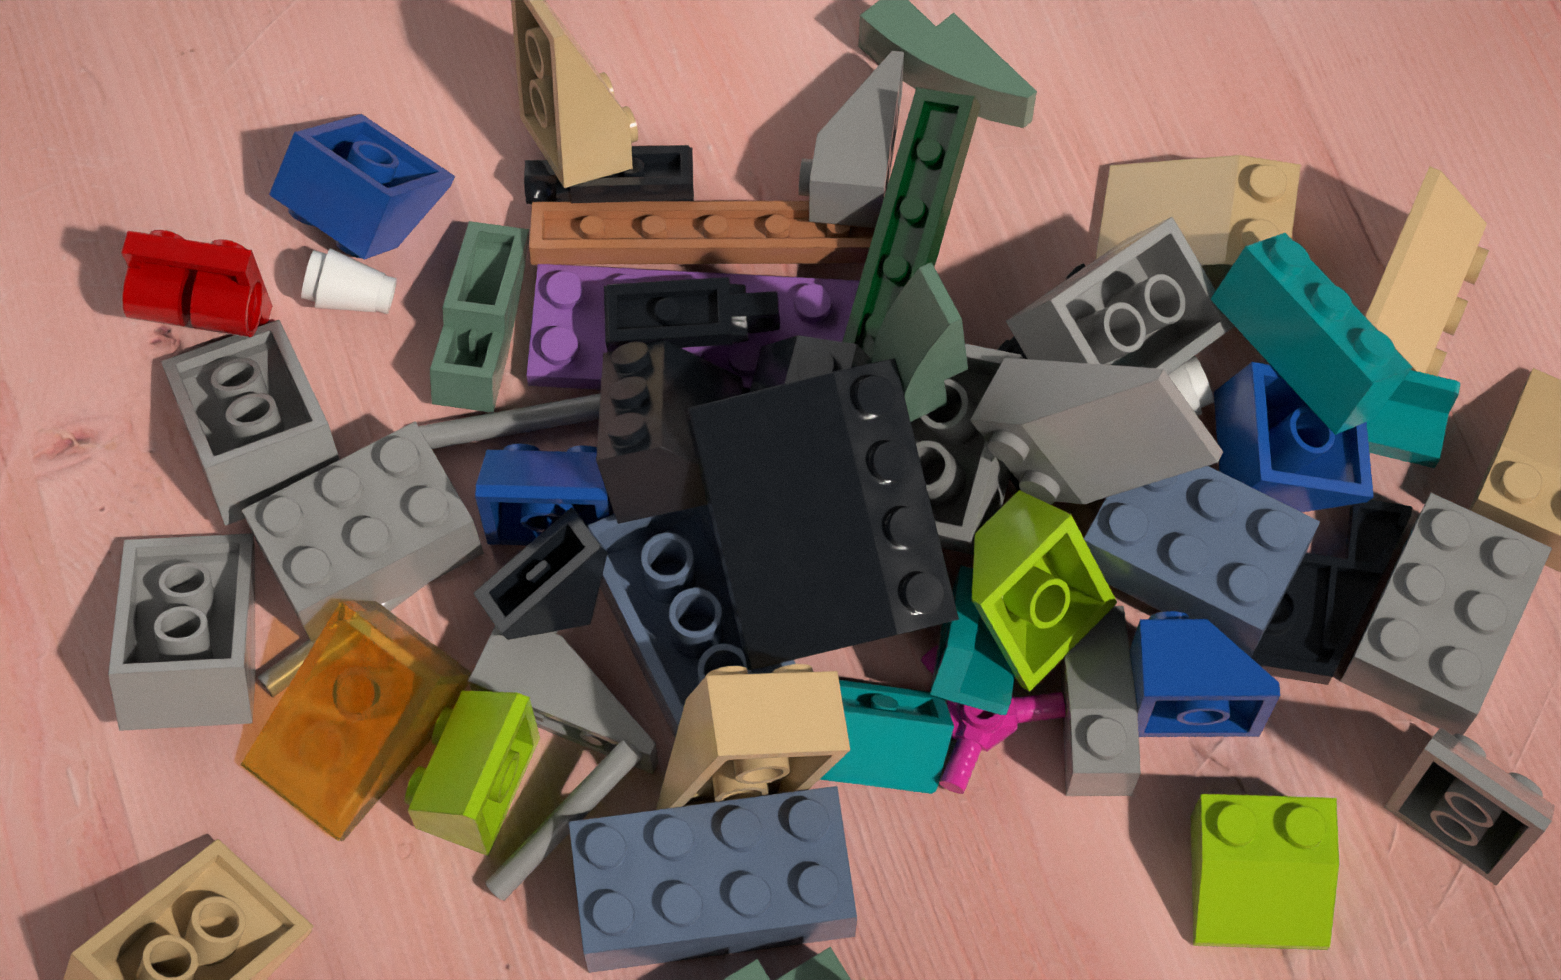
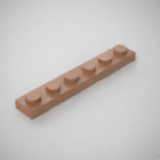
(690, 234)

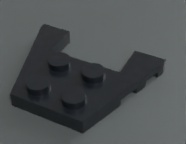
(1330, 597)

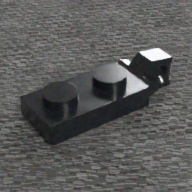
(656, 175)
(687, 312)

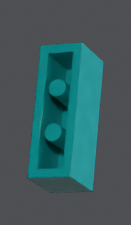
(1310, 332)

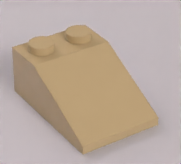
(566, 99)
(1214, 201)
(1525, 471)
(755, 735)
(197, 925)

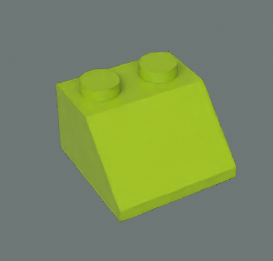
(1036, 585)
(474, 768)
(1264, 871)

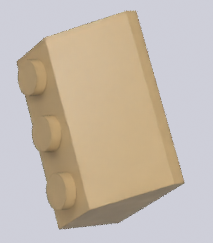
(1427, 271)

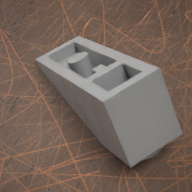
(856, 152)
(562, 693)
(1100, 712)

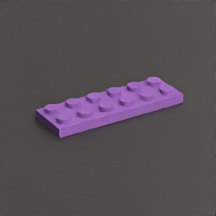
(570, 320)

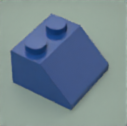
(358, 184)
(1284, 447)
(529, 489)
(1197, 681)

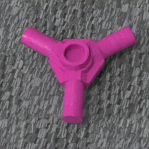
(982, 730)

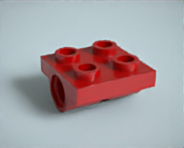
(193, 280)

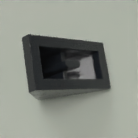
(547, 583)

